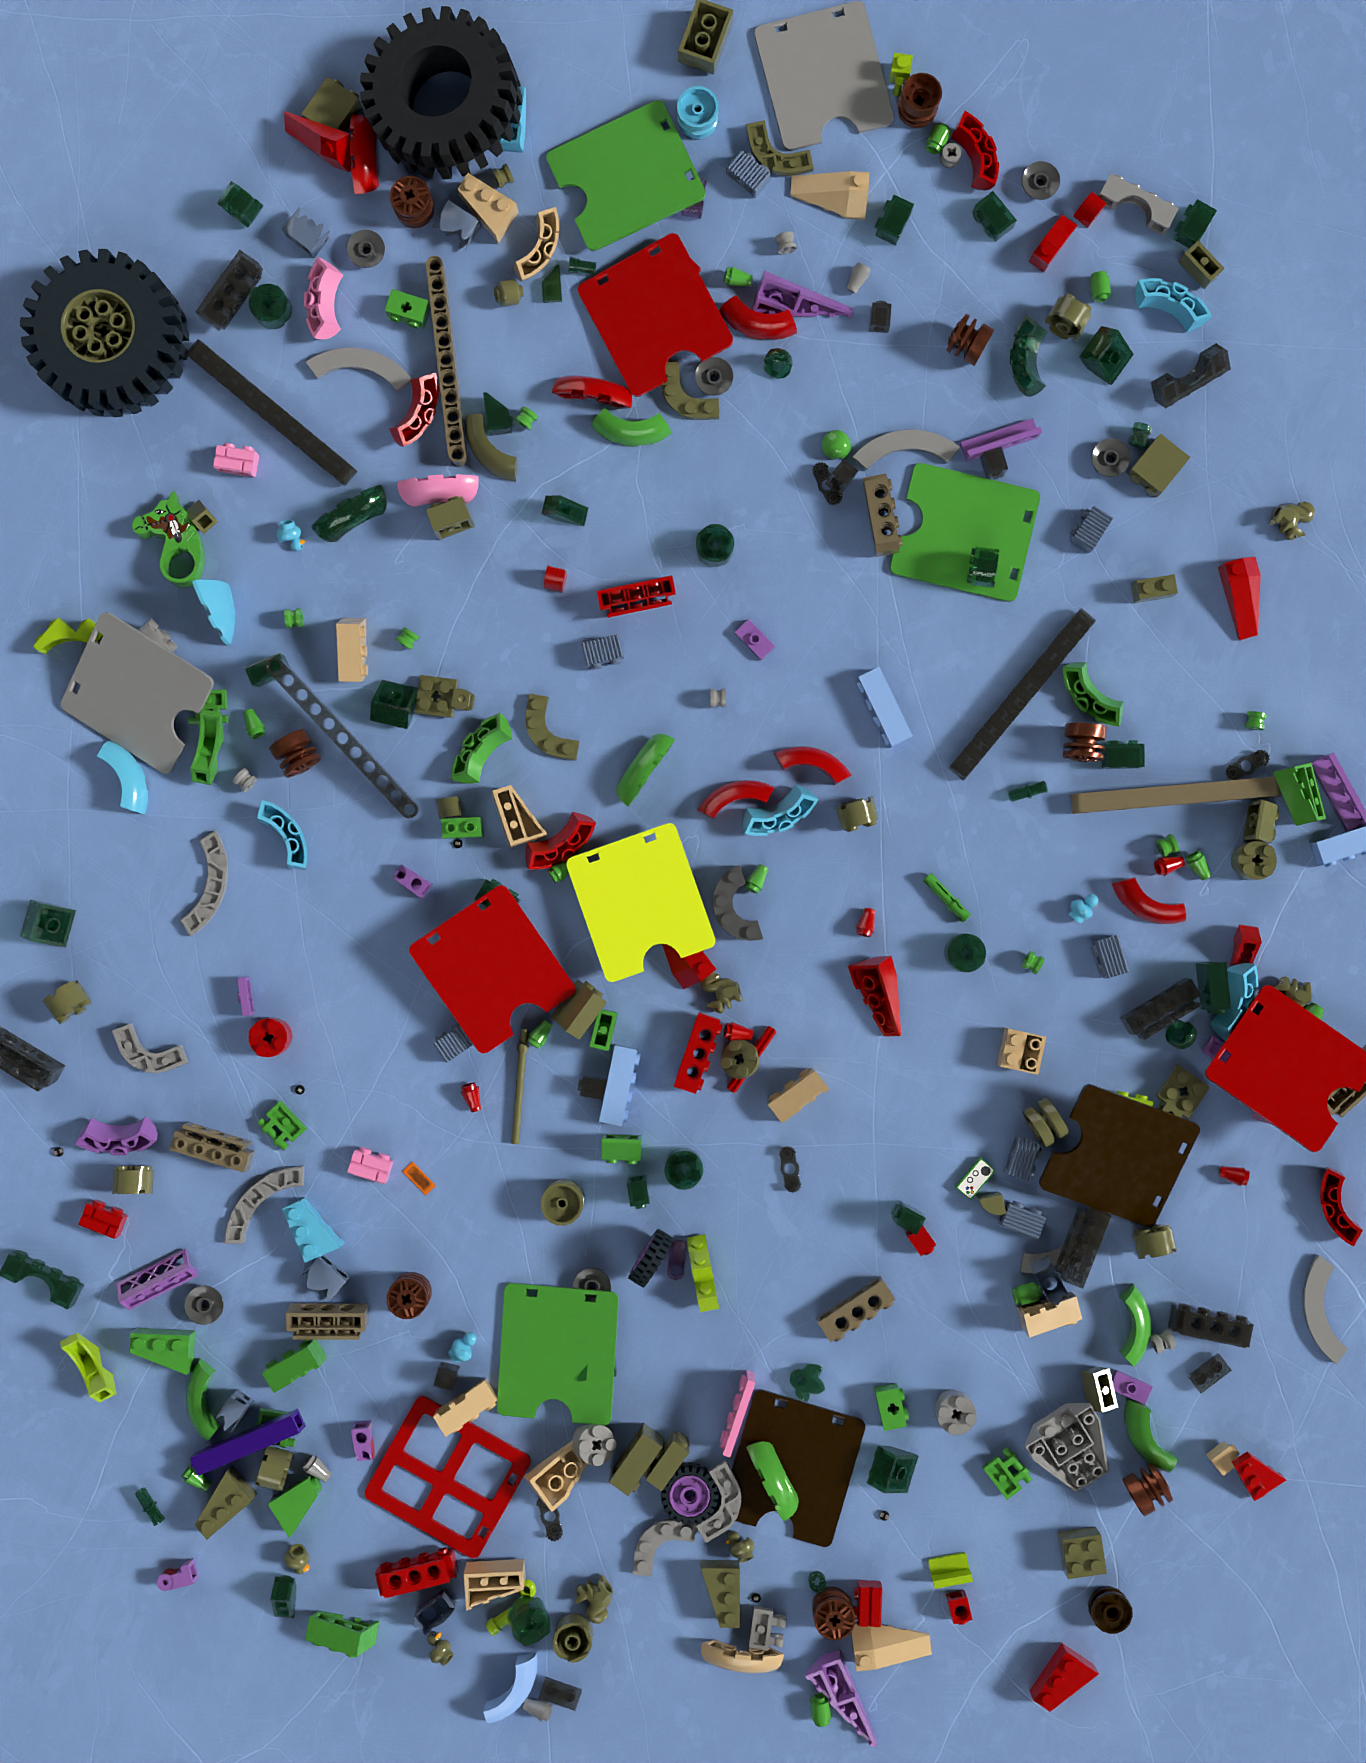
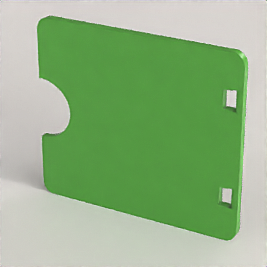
(628, 174)
(961, 515)
(549, 1345)

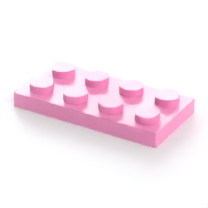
(736, 1417)

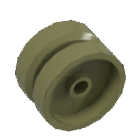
(1045, 1122)
(559, 1213)

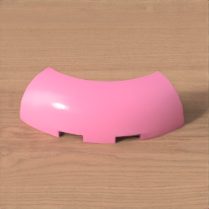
(320, 299)
(437, 489)

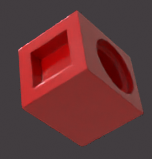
(922, 1241)
(957, 1599)

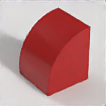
(1089, 209)
(555, 579)

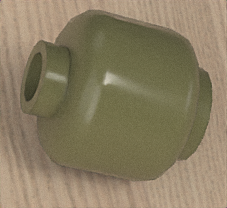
(508, 292)

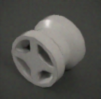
(950, 160)
(785, 242)
(718, 698)
(244, 780)

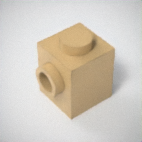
(1222, 1457)

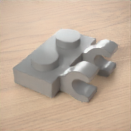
(761, 1628)

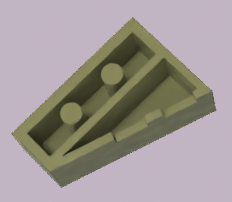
(227, 1501)
(723, 1585)

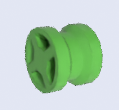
(526, 418)
(293, 618)
(407, 638)
(1255, 720)
(1167, 845)
(1033, 962)

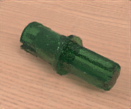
(1027, 791)
(149, 1506)

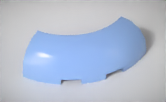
(513, 1698)

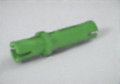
(950, 901)

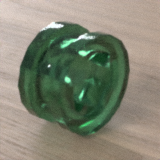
(812, 1577)

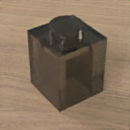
(880, 317)
(994, 463)
(841, 477)
(592, 1087)
(446, 1376)

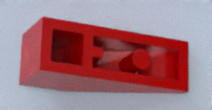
(1052, 243)

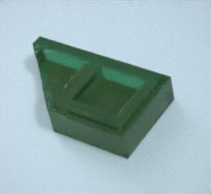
(552, 286)

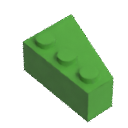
(1301, 793)
(165, 1347)
(294, 1364)
(341, 1634)

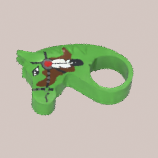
(181, 536)

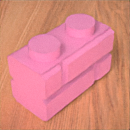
(236, 460)
(370, 1165)

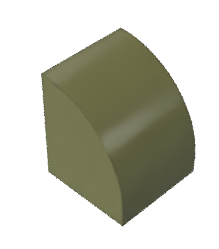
(201, 516)
(449, 807)
(992, 1203)

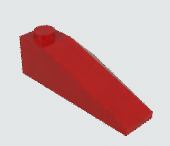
(323, 140)
(1242, 591)
(690, 968)
(879, 987)

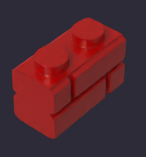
(103, 1219)
(868, 1603)

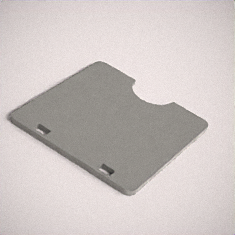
(823, 73)
(135, 691)

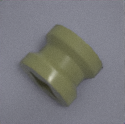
(503, 175)

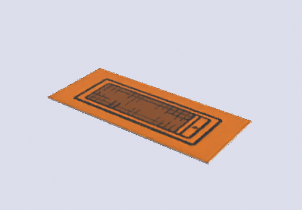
(418, 1178)

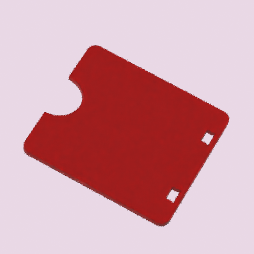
(653, 312)
(491, 966)
(1287, 1067)

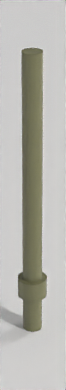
(522, 1048)

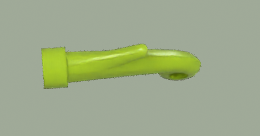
(496, 1623)

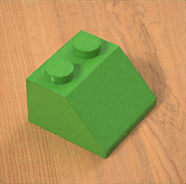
(621, 1147)

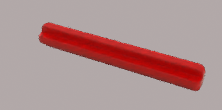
(761, 1045)

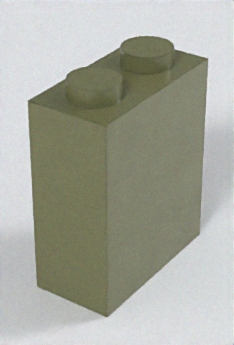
(333, 105)
(1158, 466)
(580, 1009)
(674, 1452)

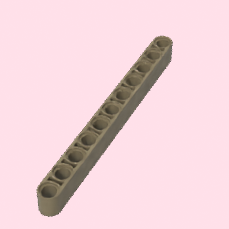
(443, 352)
(1174, 795)

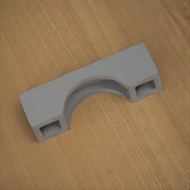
(1157, 211)

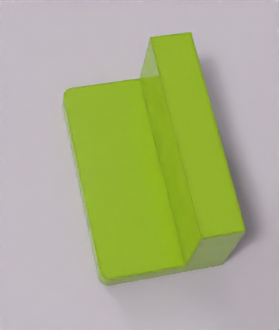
(950, 1570)

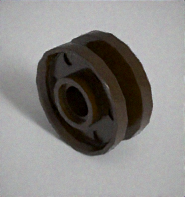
(1113, 1621)

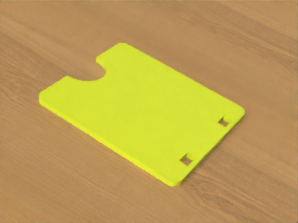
(640, 899)

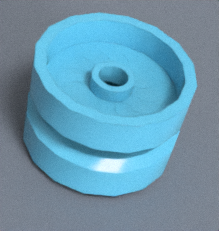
(697, 112)

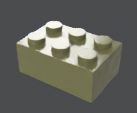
(705, 35)
(636, 1460)

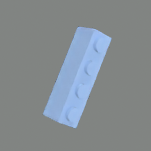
(884, 707)
(1340, 846)
(618, 1085)

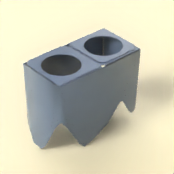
(457, 221)
(305, 233)
(325, 1275)
(1055, 1294)
(235, 1408)
(427, 1625)

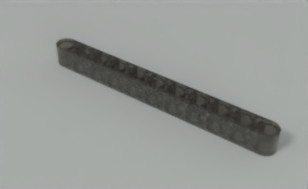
(271, 412)
(1022, 694)
(333, 734)

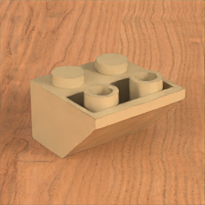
(1021, 1051)

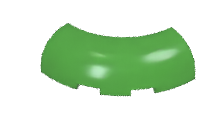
(631, 432)
(1089, 698)
(478, 747)
(642, 767)
(1140, 1325)
(196, 1402)
(1139, 1432)
(776, 1481)

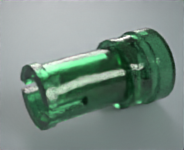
(578, 265)

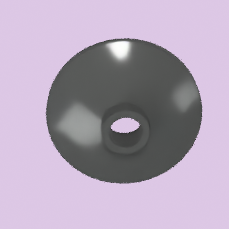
(1044, 173)
(360, 242)
(714, 367)
(1117, 451)
(590, 1275)
(197, 1311)

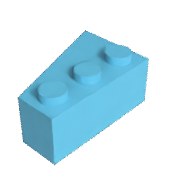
(310, 1230)

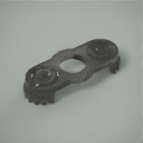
(820, 474)
(1256, 759)
(791, 1181)
(553, 1528)

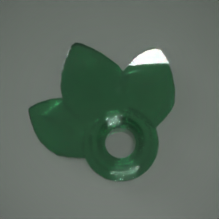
(810, 1382)

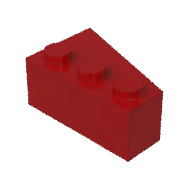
(1062, 1678)

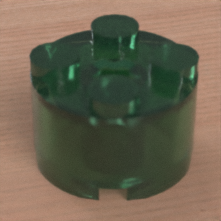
(239, 204)
(270, 296)
(725, 545)
(984, 567)
(956, 945)
(692, 1175)
(528, 1620)

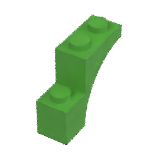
(210, 741)

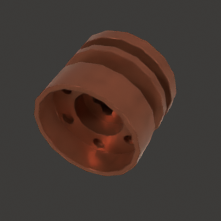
(919, 100)
(417, 210)
(969, 339)
(1084, 741)
(296, 756)
(420, 1294)
(1147, 1489)
(829, 1603)

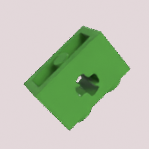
(402, 301)
(462, 828)
(603, 1029)
(890, 1418)

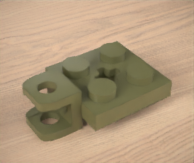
(450, 699)
(1170, 1093)

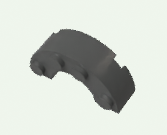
(724, 908)

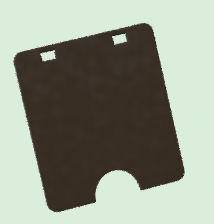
(1123, 1156)
(814, 1456)

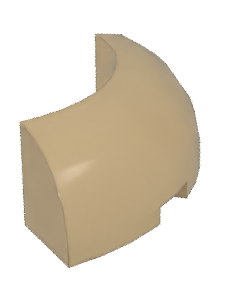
(547, 240)
(729, 1658)

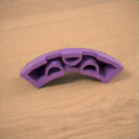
(117, 1139)

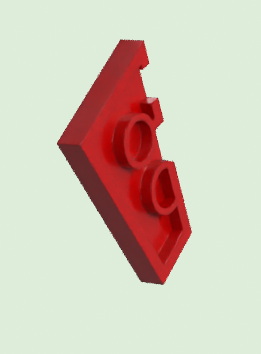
(1256, 1476)

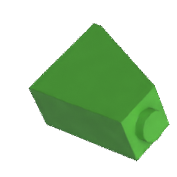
(294, 1503)

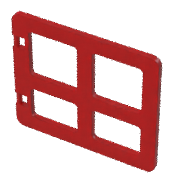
(444, 1481)

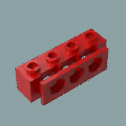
(635, 592)
(683, 1079)
(410, 1581)

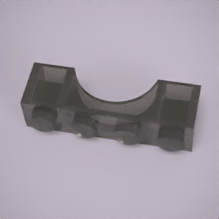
(1210, 365)

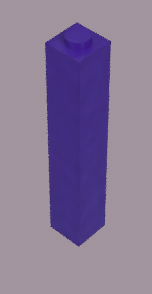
(247, 1442)

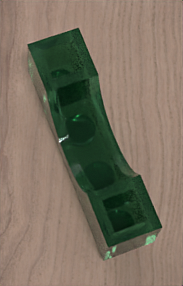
(63, 1289)

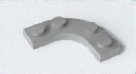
(143, 1059)
(730, 1503)
(653, 1537)

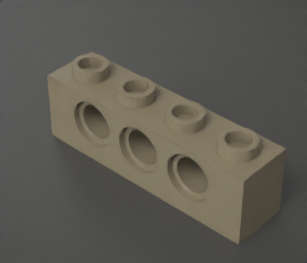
(859, 1299)

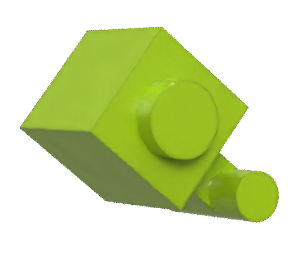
(900, 71)

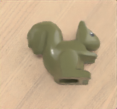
(1290, 515)
(725, 991)
(1298, 994)
(598, 1596)

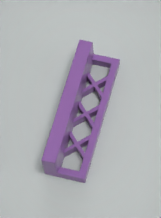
(1004, 438)
(1339, 791)
(155, 1284)

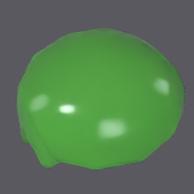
(836, 444)

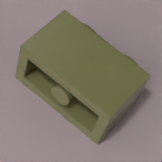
(1201, 264)
(1154, 588)
(1099, 1388)

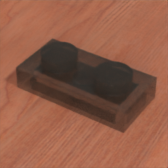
(1209, 1373)
(560, 1693)

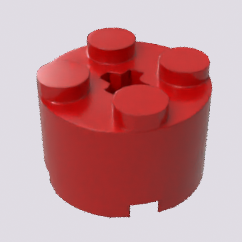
(259, 1037)

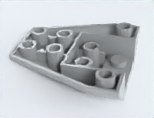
(1070, 1445)

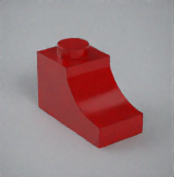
(1246, 945)

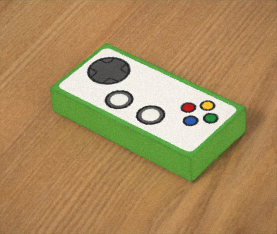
(975, 1178)

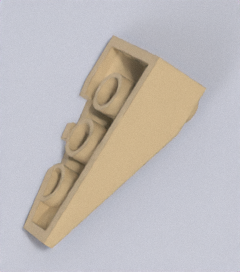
(836, 192)
(556, 1476)
(887, 1646)

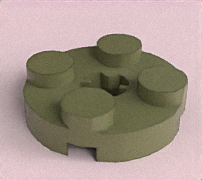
(750, 1056)

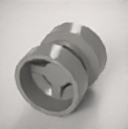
(1163, 1341)

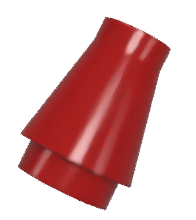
(1166, 865)
(866, 923)
(737, 1032)
(471, 1096)
(1235, 1175)

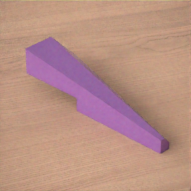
(779, 295)
(835, 1682)

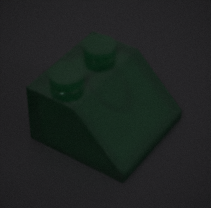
(1106, 354)
(393, 704)
(47, 923)
(892, 1469)

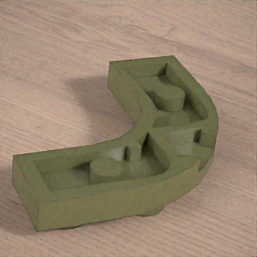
(775, 161)
(682, 403)
(542, 736)

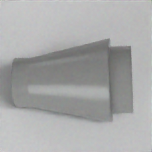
(858, 276)
(316, 1468)
(538, 1709)

